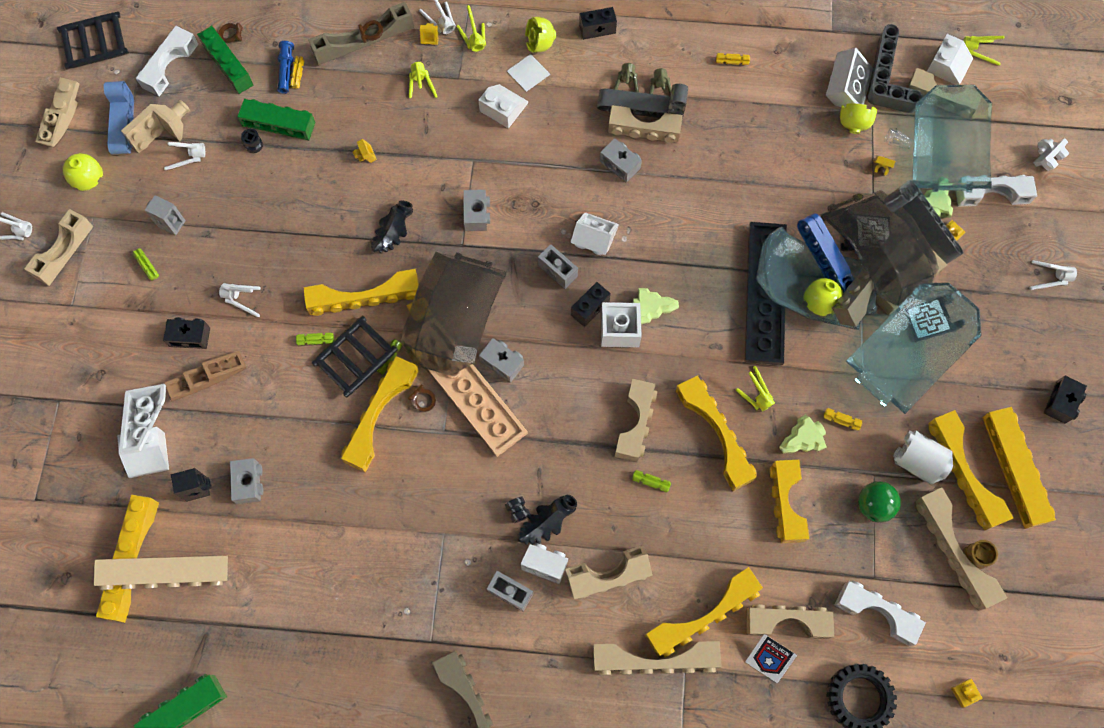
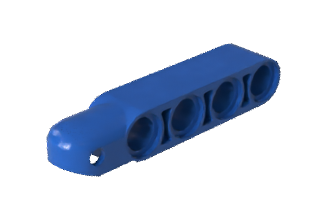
(825, 250)

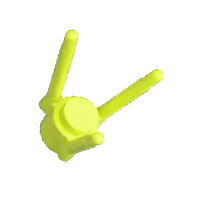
(476, 41)
(972, 44)
(418, 73)
(765, 399)

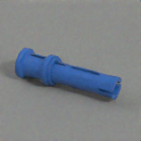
(285, 59)

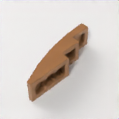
(205, 376)

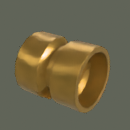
(981, 553)

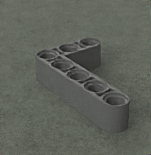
(880, 91)
(643, 103)
(927, 219)

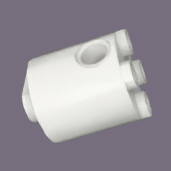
(924, 458)

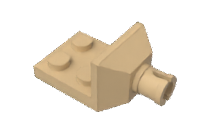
(153, 122)

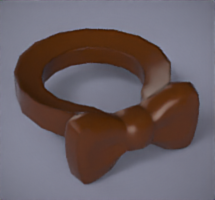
(237, 27)
(366, 37)
(413, 397)

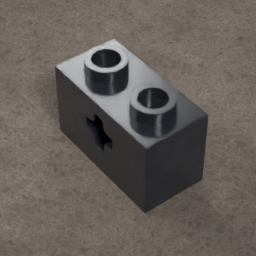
(597, 23)
(590, 304)
(186, 333)
(1065, 399)
(190, 484)

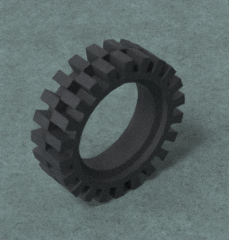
(881, 683)

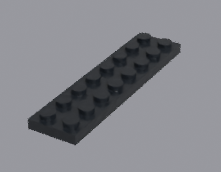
(763, 316)

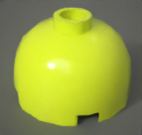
(540, 34)
(857, 117)
(82, 171)
(822, 296)

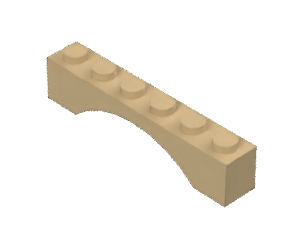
(982, 588)
(700, 656)

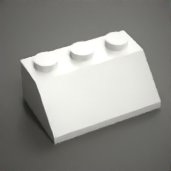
(849, 78)

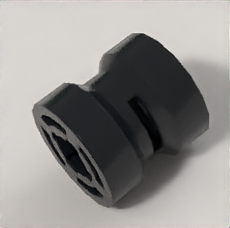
(252, 140)
(517, 509)

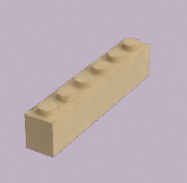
(160, 570)

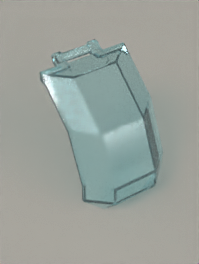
(952, 139)
(789, 268)
(917, 344)

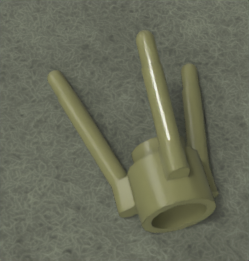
(627, 74)
(660, 80)

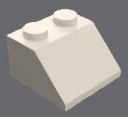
(951, 60)
(501, 105)
(594, 234)
(620, 325)
(150, 459)
(544, 563)

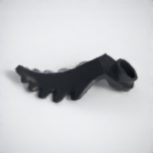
(392, 227)
(548, 520)

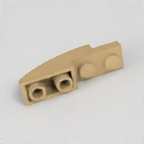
(60, 114)

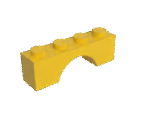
(791, 526)

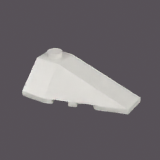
(139, 416)

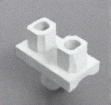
(1048, 151)

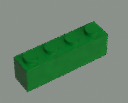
(225, 59)
(276, 119)
(186, 705)

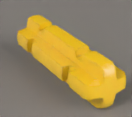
(734, 59)
(296, 73)
(842, 419)

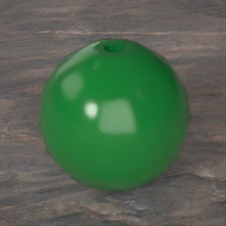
(879, 501)

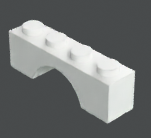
(177, 44)
(1016, 189)
(903, 625)

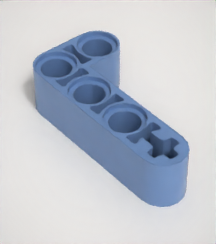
(120, 116)

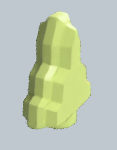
(940, 202)
(653, 305)
(804, 436)

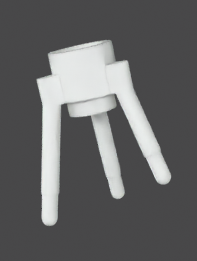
(445, 23)
(196, 150)
(19, 227)
(1063, 273)
(231, 292)

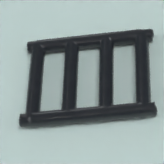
(80, 25)
(361, 377)

